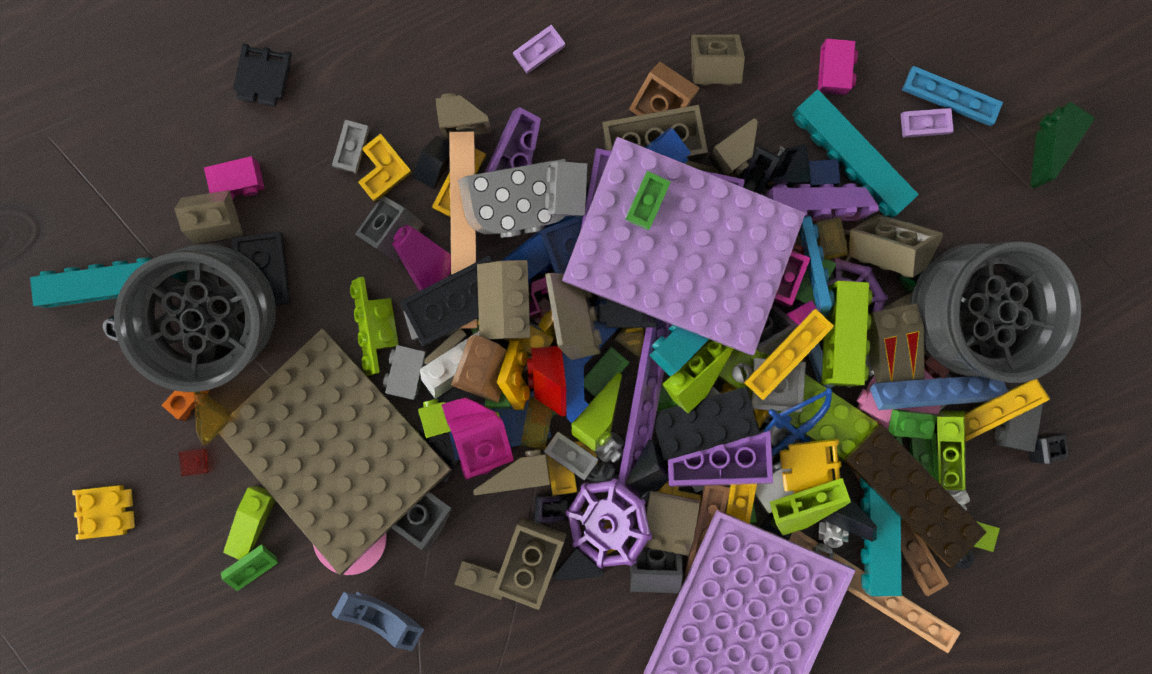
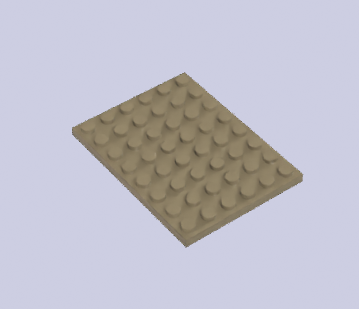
(333, 451)

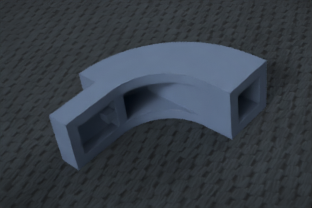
(380, 617)

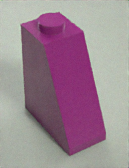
(421, 257)

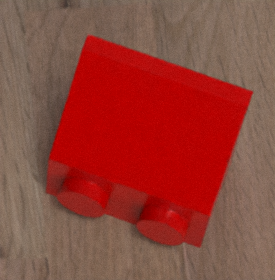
(548, 377)

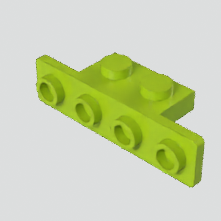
(375, 324)

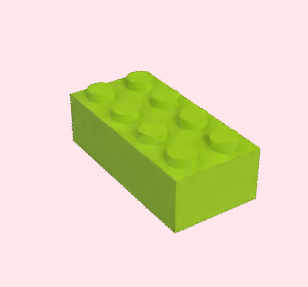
(847, 341)

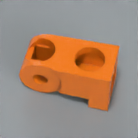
(181, 404)

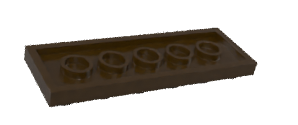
(915, 495)

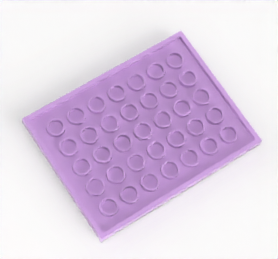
(703, 262)
(750, 605)

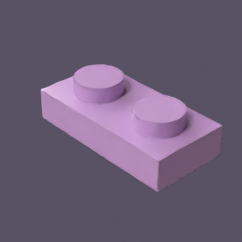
(539, 49)
(927, 122)

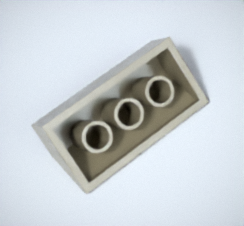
(648, 127)

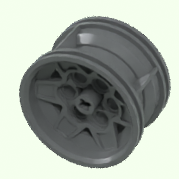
(1032, 277)
(148, 340)

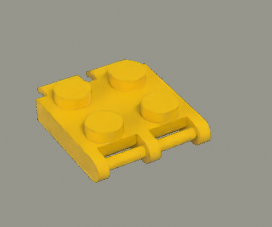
(809, 464)
(103, 511)

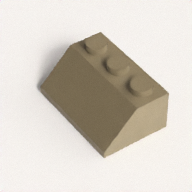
(894, 245)
(503, 300)
(573, 318)

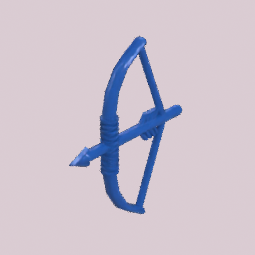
(783, 420)

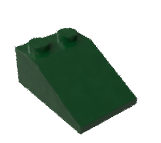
(1057, 140)

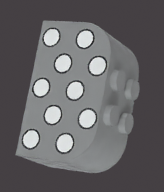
(508, 200)

